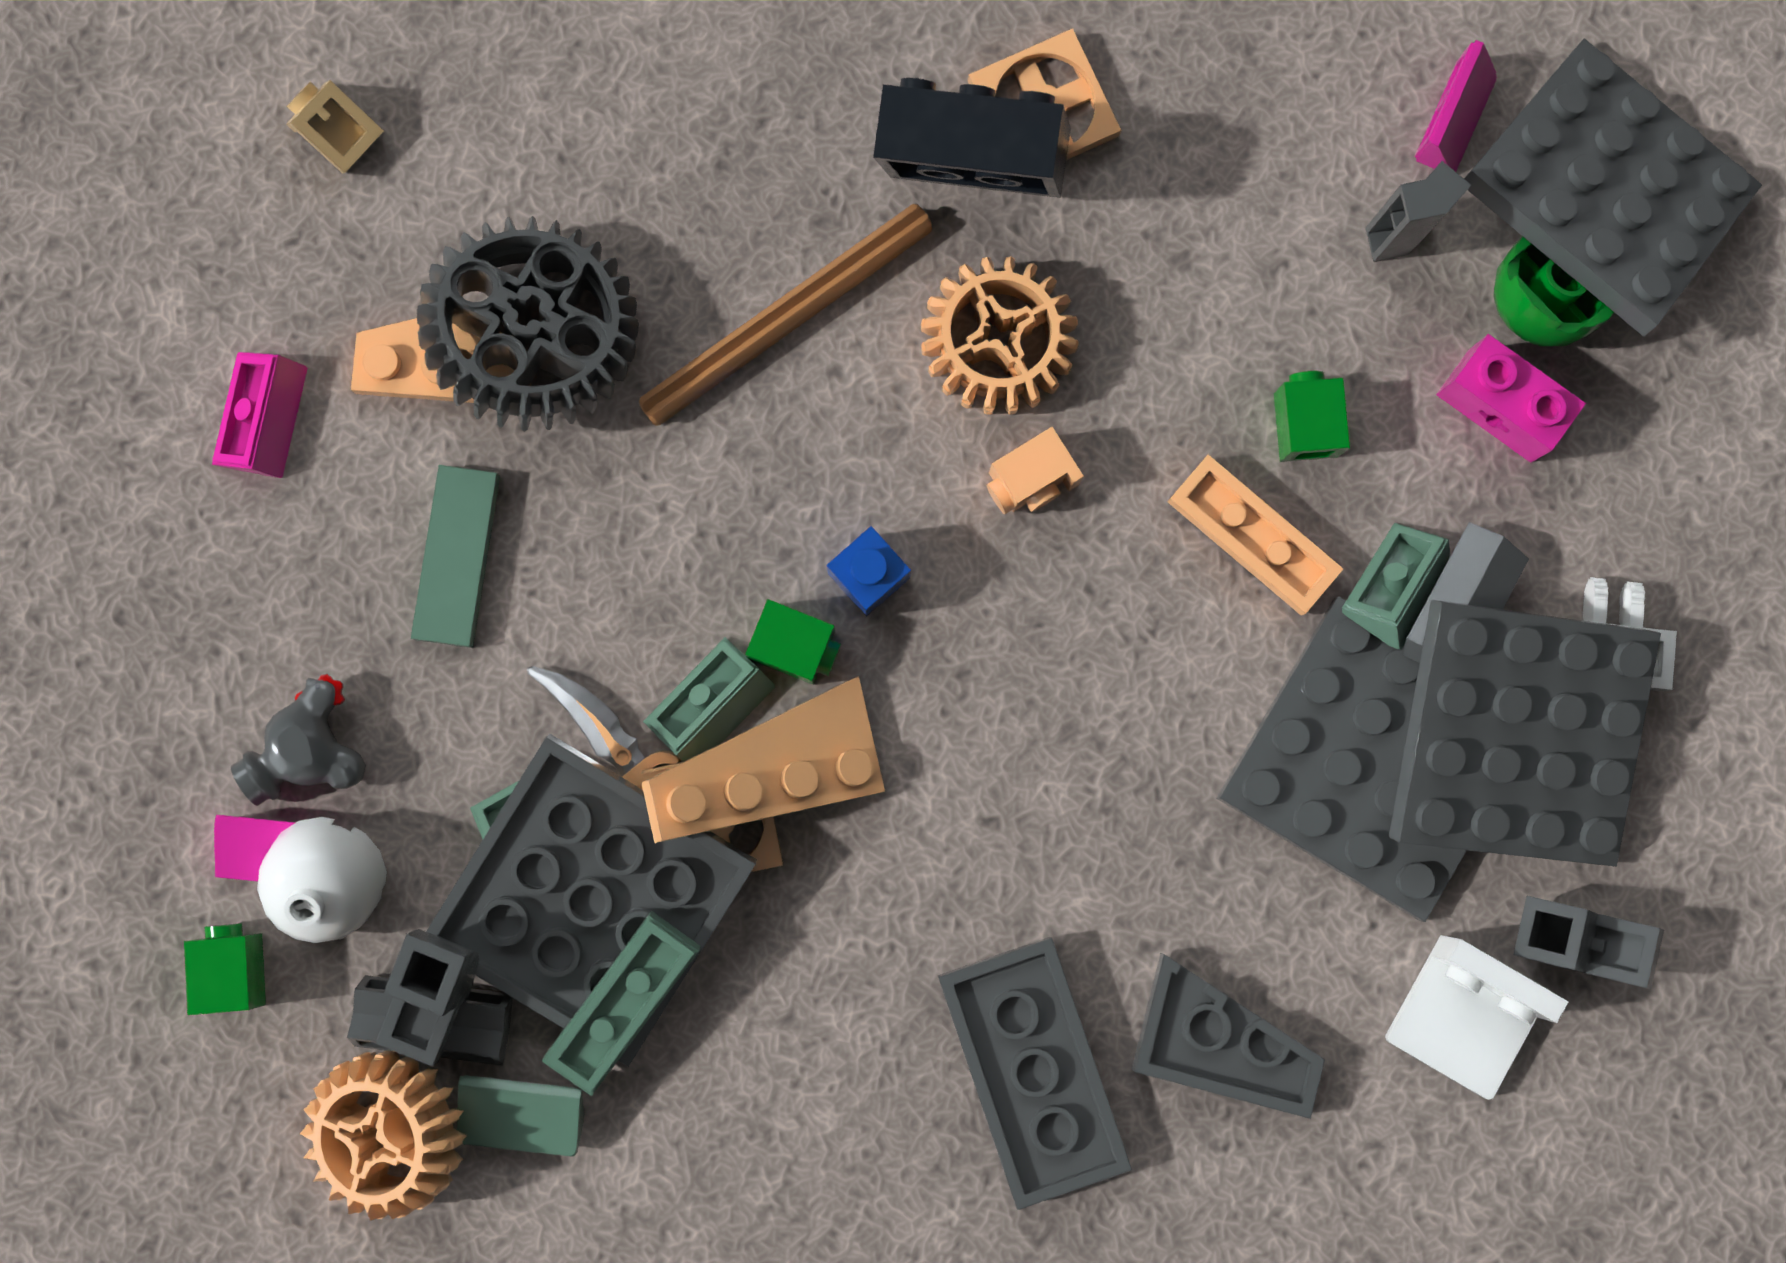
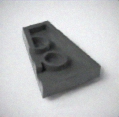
(1219, 1046)

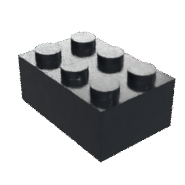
(973, 138)

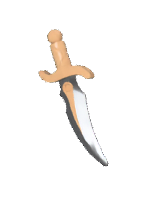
(601, 727)

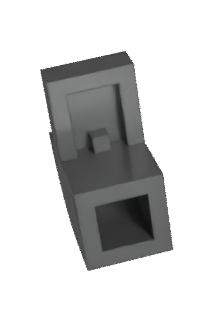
(1588, 942)
(427, 992)

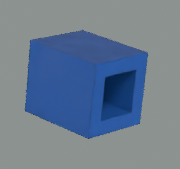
(868, 571)

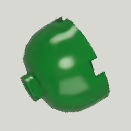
(1543, 300)

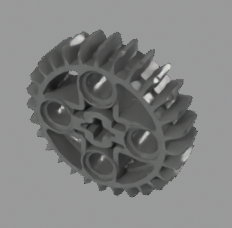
(534, 320)

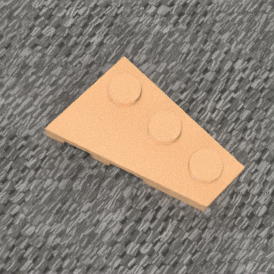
(394, 364)

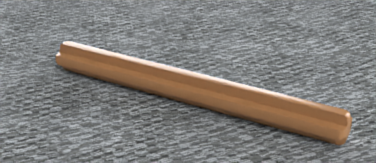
(785, 314)

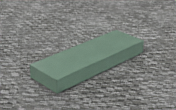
(455, 556)
(621, 1003)

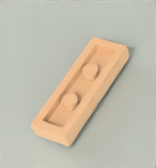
(1255, 535)

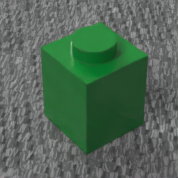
(1311, 417)
(793, 643)
(224, 971)

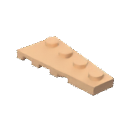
(783, 766)

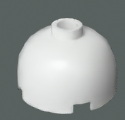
(321, 880)

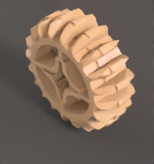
(1043, 311)
(404, 1126)

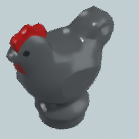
(300, 747)

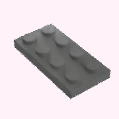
(1034, 1073)

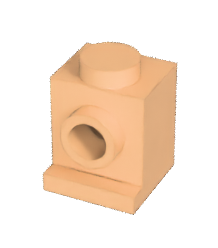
(1032, 473)

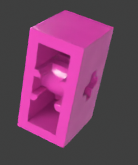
(1511, 399)

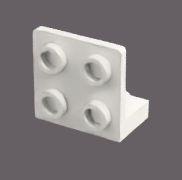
(1470, 1015)

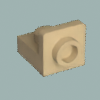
(332, 124)

